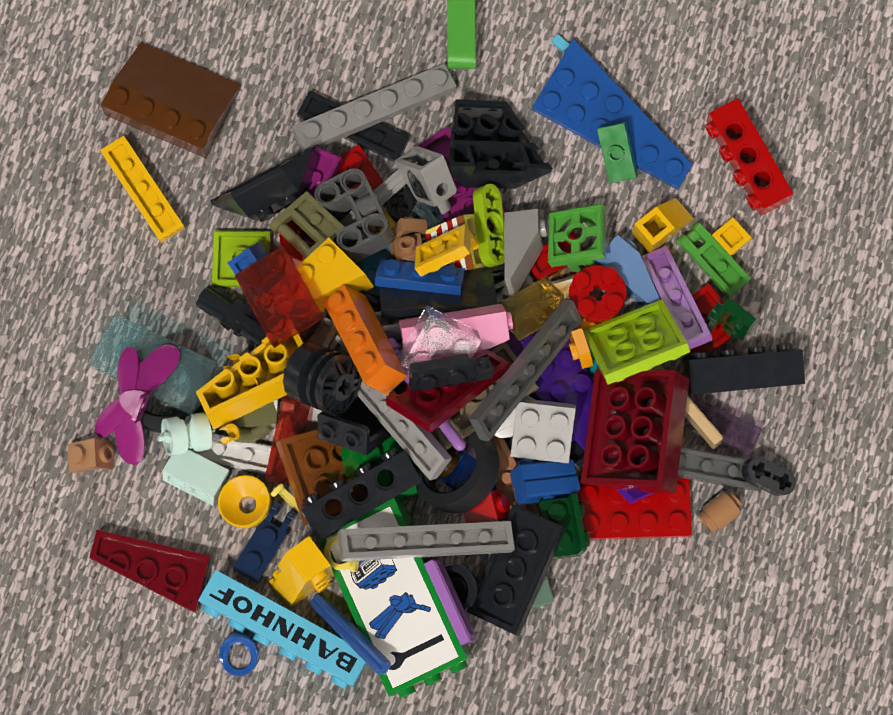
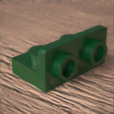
(732, 317)
(569, 514)

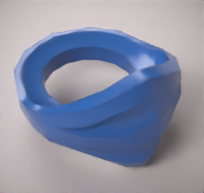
(226, 647)

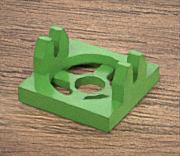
(574, 260)

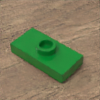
(617, 152)

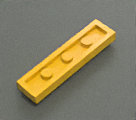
(142, 189)

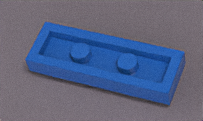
(404, 276)

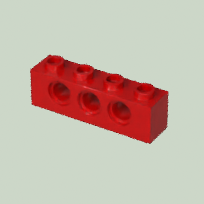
(734, 117)

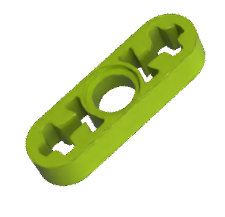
(494, 205)

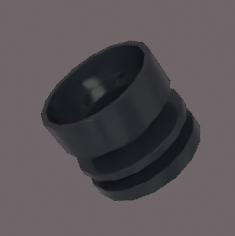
(321, 378)

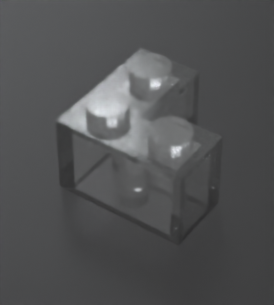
(438, 335)

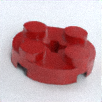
(606, 280)

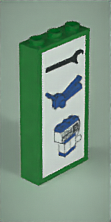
(400, 610)

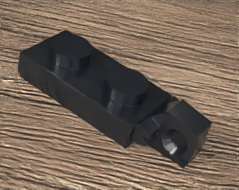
(448, 372)

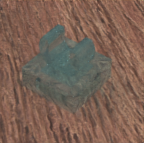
(422, 211)

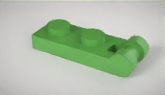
(714, 260)

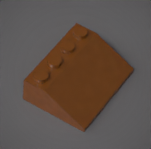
(170, 99)

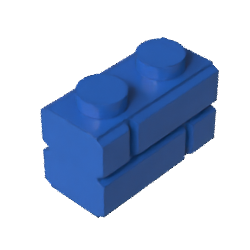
(543, 481)

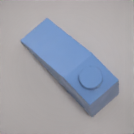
(627, 261)

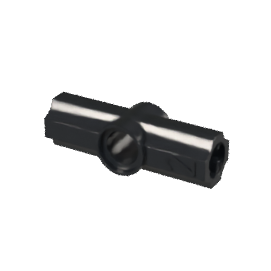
(231, 314)

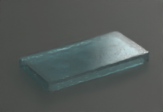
(180, 387)

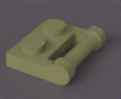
(309, 217)

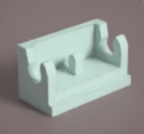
(196, 476)

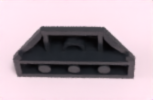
(271, 189)

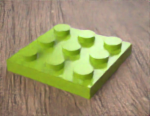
(636, 341)

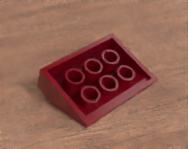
(636, 432)

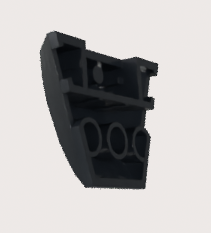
(491, 147)

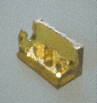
(532, 307)

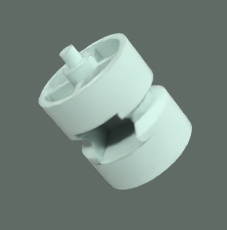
(181, 434)

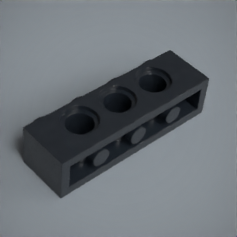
(403, 479)

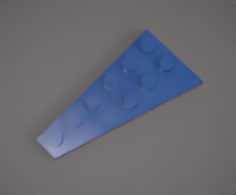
(586, 98)

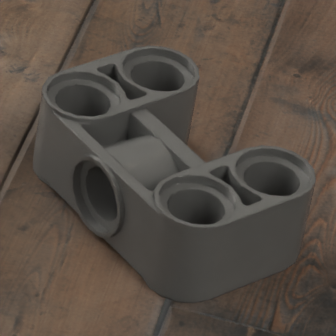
(366, 209)

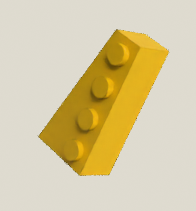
(247, 384)

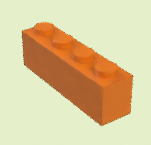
(365, 339)

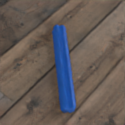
(350, 634)

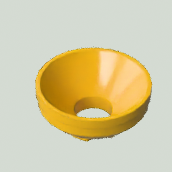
(235, 492)

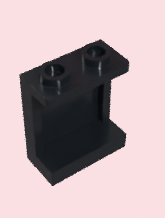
(353, 429)

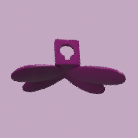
(135, 386)

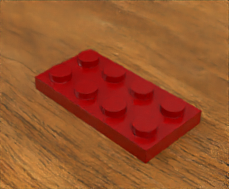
(656, 516)

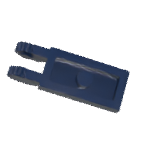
(264, 544)

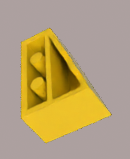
(329, 269)
(301, 573)

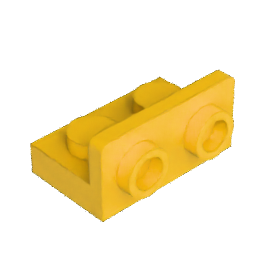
(444, 250)

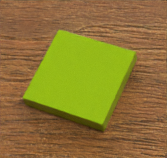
(229, 245)

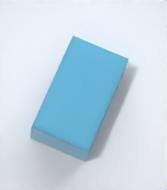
(560, 43)

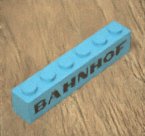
(282, 628)

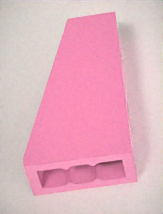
(490, 322)

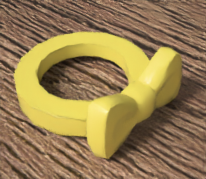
(279, 489)
(351, 565)

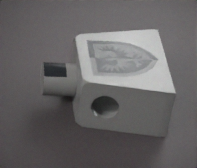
(427, 178)

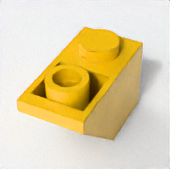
(661, 224)

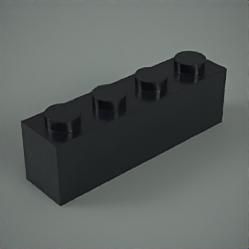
(744, 370)

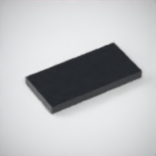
(476, 292)
(514, 578)

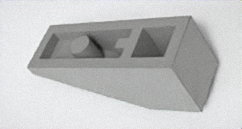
(522, 245)

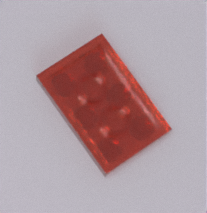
(279, 296)

